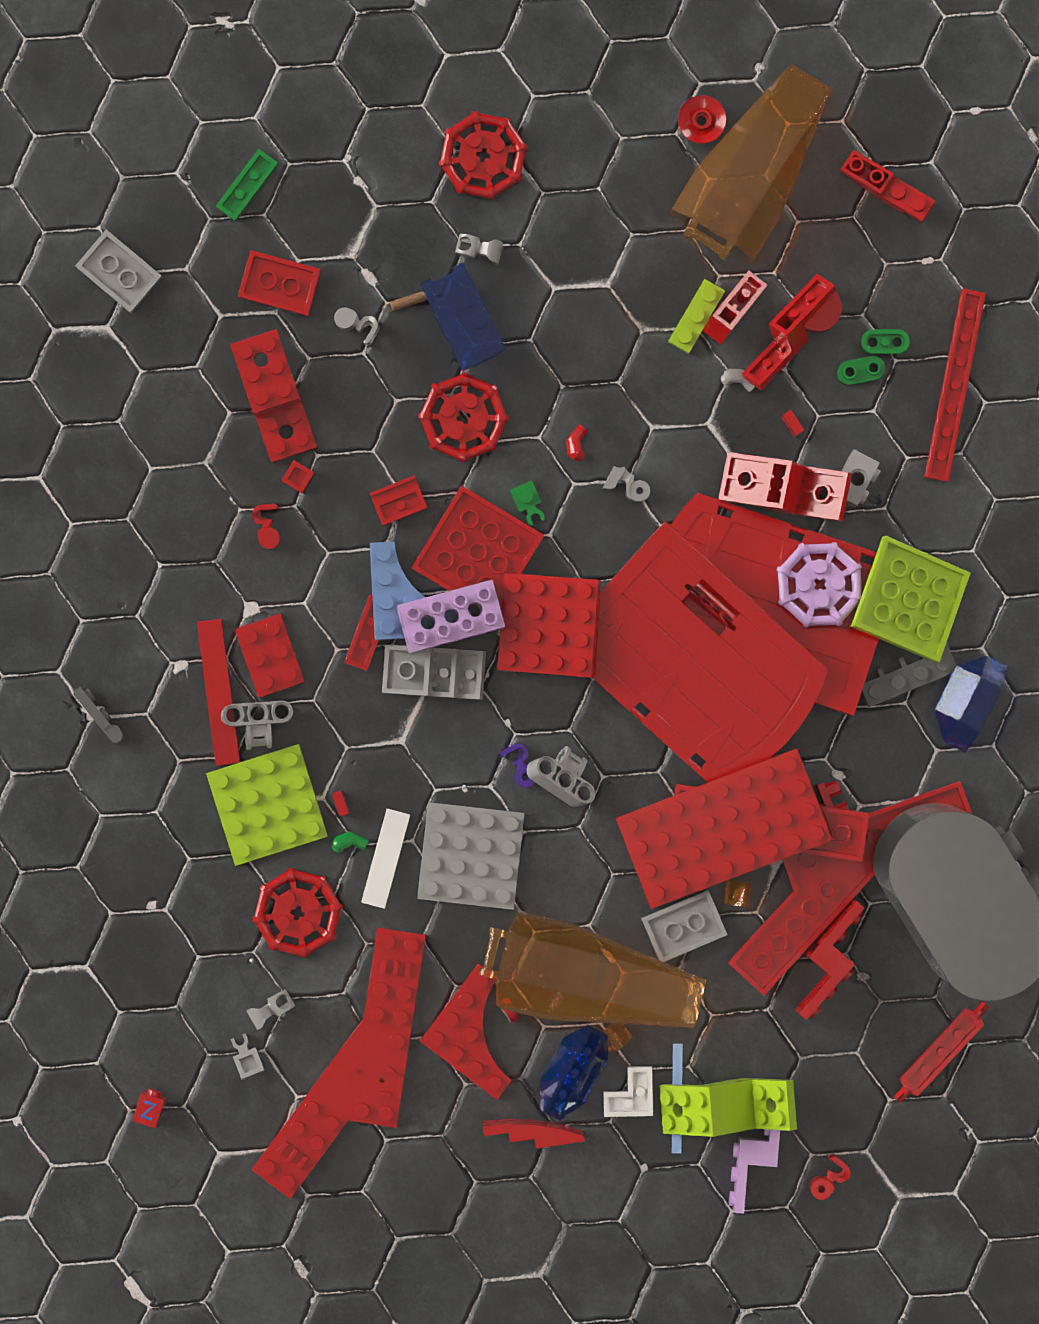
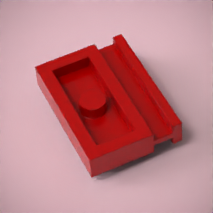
(398, 500)

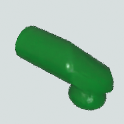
(348, 839)

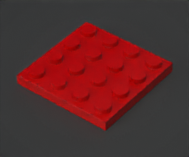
(476, 545)
(549, 625)

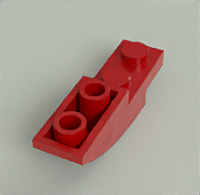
(887, 187)

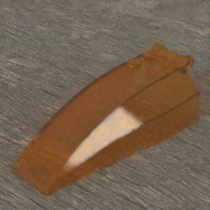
(754, 167)
(577, 976)

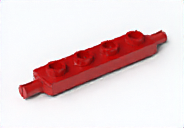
(941, 1051)

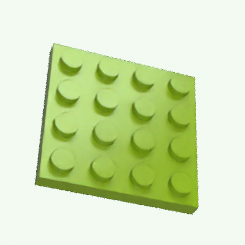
(910, 599)
(267, 804)

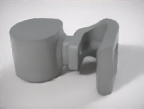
(470, 247)
(348, 319)
(276, 1006)

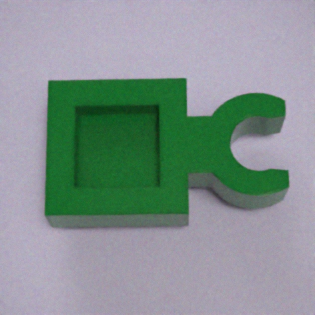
(526, 499)

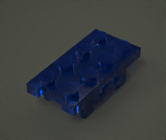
(463, 318)

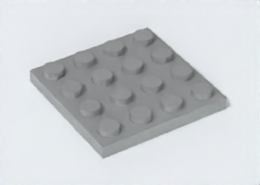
(470, 855)

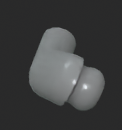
(735, 376)

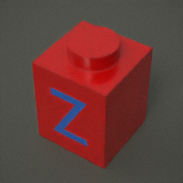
(149, 1108)

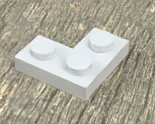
(635, 1101)

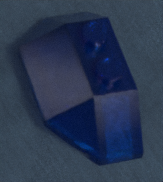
(969, 700)
(573, 1071)

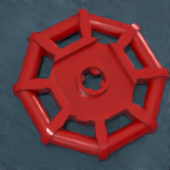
(474, 144)
(469, 404)
(285, 920)

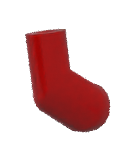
(574, 445)

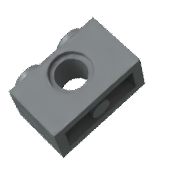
(867, 468)

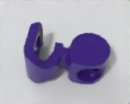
(521, 774)

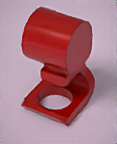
(267, 536)
(823, 1186)

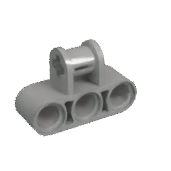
(257, 728)
(567, 767)

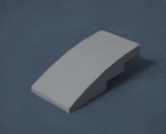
(434, 672)

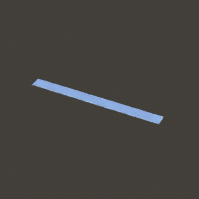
(677, 1079)

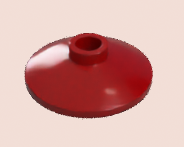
(703, 107)

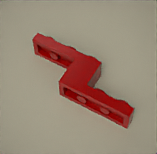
(789, 331)

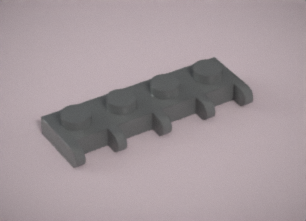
(907, 678)

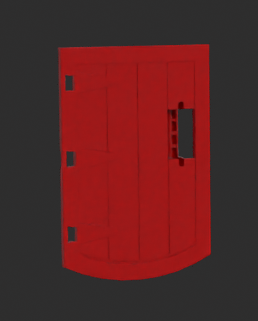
(748, 553)
(707, 693)

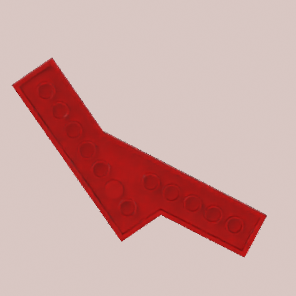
(820, 892)
(365, 1074)

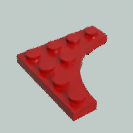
(460, 1037)

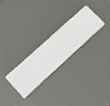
(385, 858)

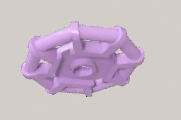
(819, 570)

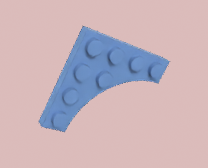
(391, 589)

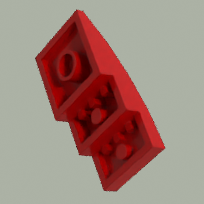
(544, 1132)

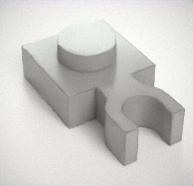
(247, 1061)

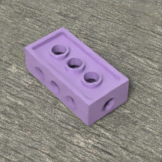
(458, 601)

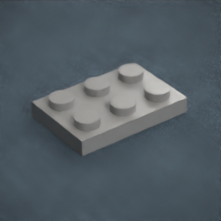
(118, 271)
(684, 926)

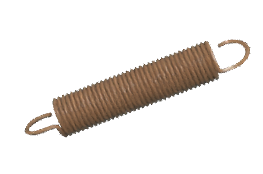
(407, 301)

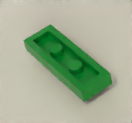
(247, 185)

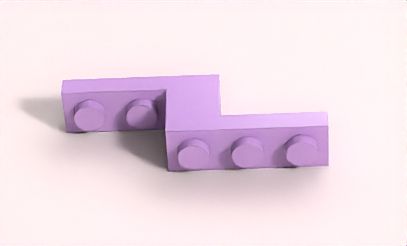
(751, 1152)

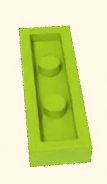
(696, 316)

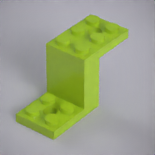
(728, 1107)

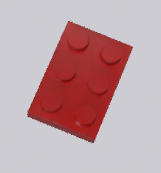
(279, 283)
(269, 655)

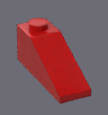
(734, 307)

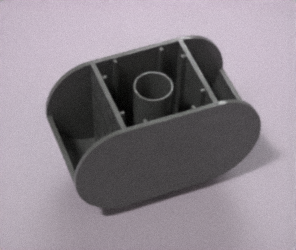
(963, 898)

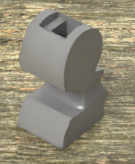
(634, 490)

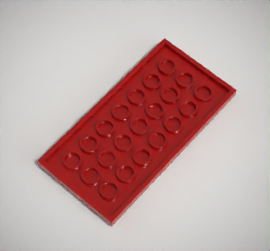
(724, 828)

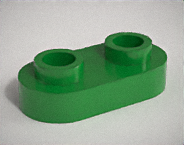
(884, 341)
(861, 370)

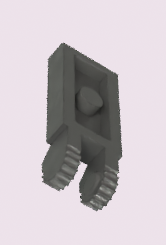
(100, 716)

